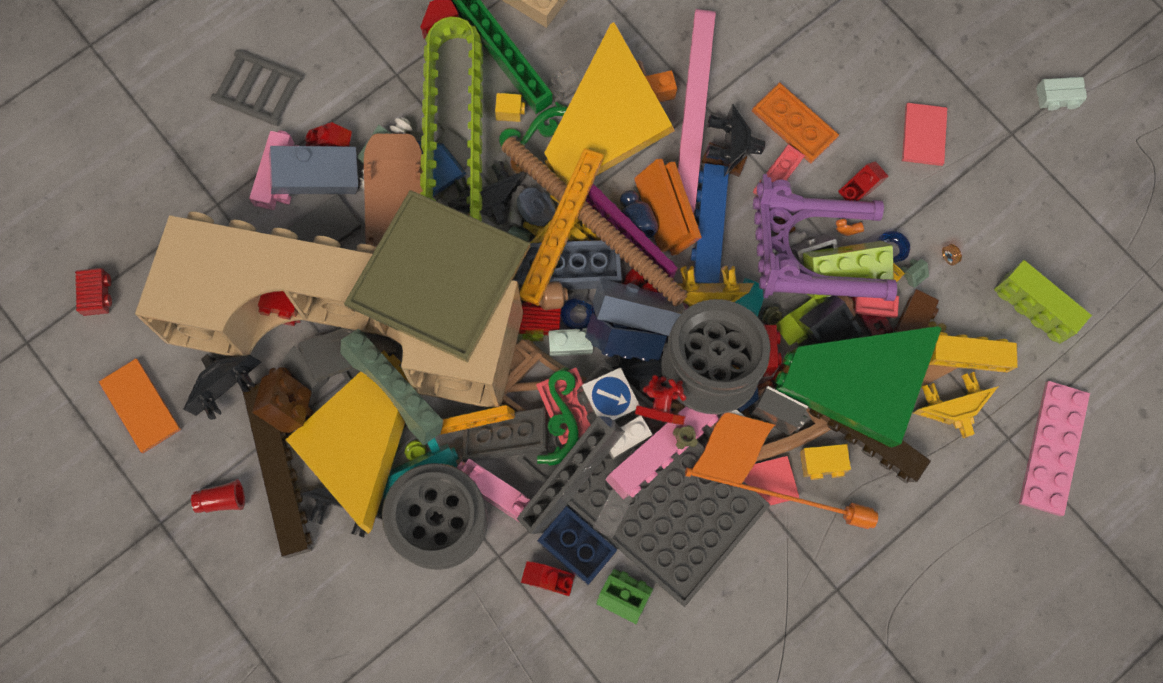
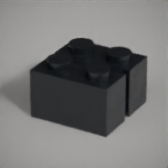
(828, 324)

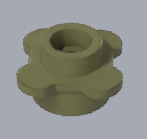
(685, 431)

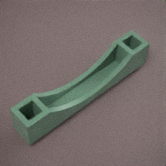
(413, 408)

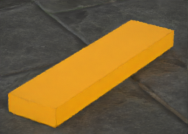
(477, 419)

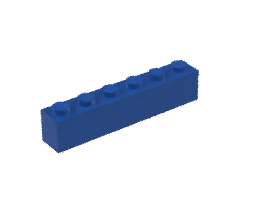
(710, 223)

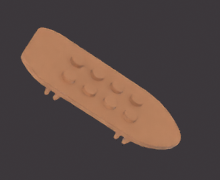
(390, 172)

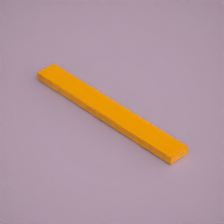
(561, 226)

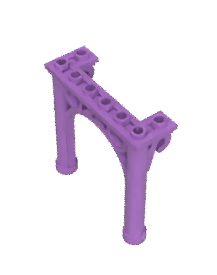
(791, 275)

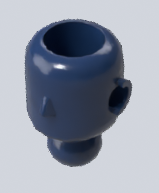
(639, 213)

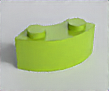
(790, 326)

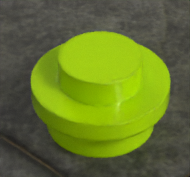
(414, 449)

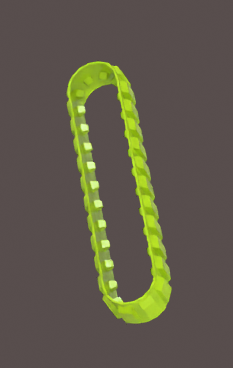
(441, 32)

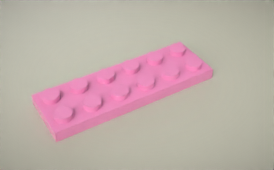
(1054, 448)

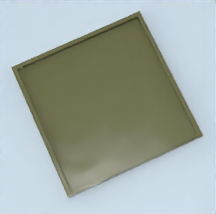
(438, 275)

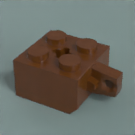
(282, 402)

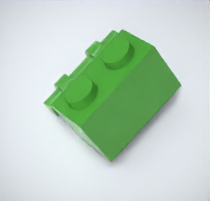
(624, 596)

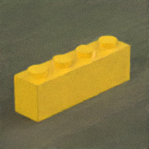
(975, 353)

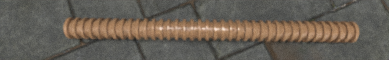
(596, 223)

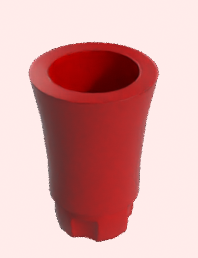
(219, 498)

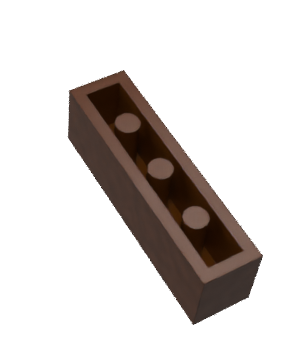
(917, 312)

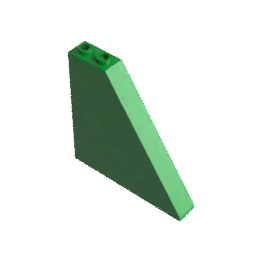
(862, 380)

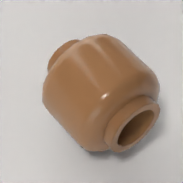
(554, 296)

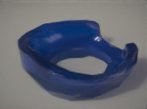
(900, 240)
(565, 314)

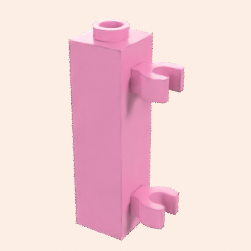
(261, 190)
(495, 490)

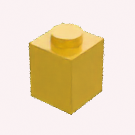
(509, 107)

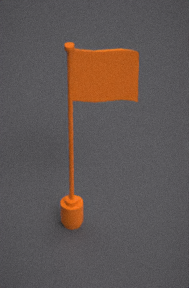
(733, 453)

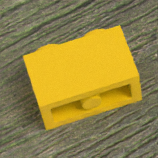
(825, 461)

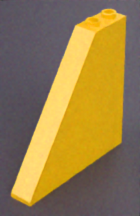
(609, 112)
(353, 444)

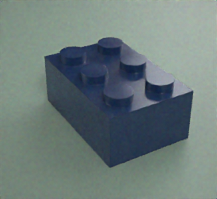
(624, 340)
(577, 546)

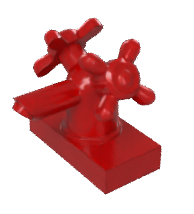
(663, 400)

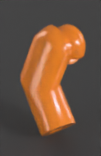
(848, 230)

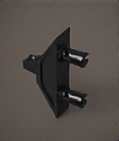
(737, 140)
(493, 196)
(640, 373)
(216, 380)
(324, 499)

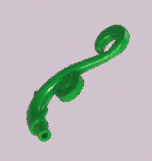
(538, 123)
(567, 417)

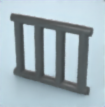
(256, 110)

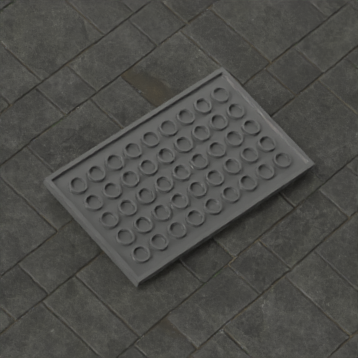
(676, 523)

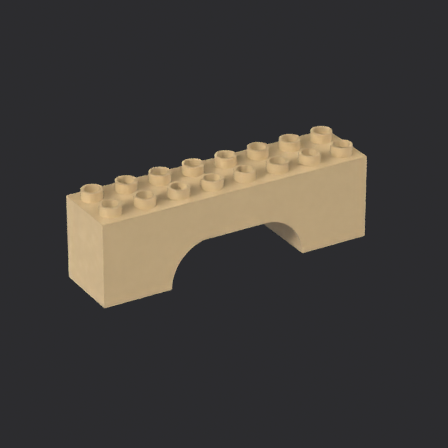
(210, 284)

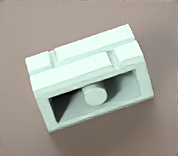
(1061, 93)
(569, 343)

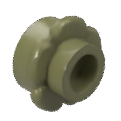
(772, 315)

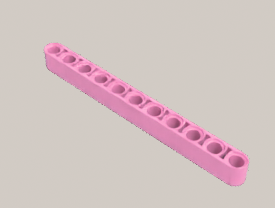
(695, 102)

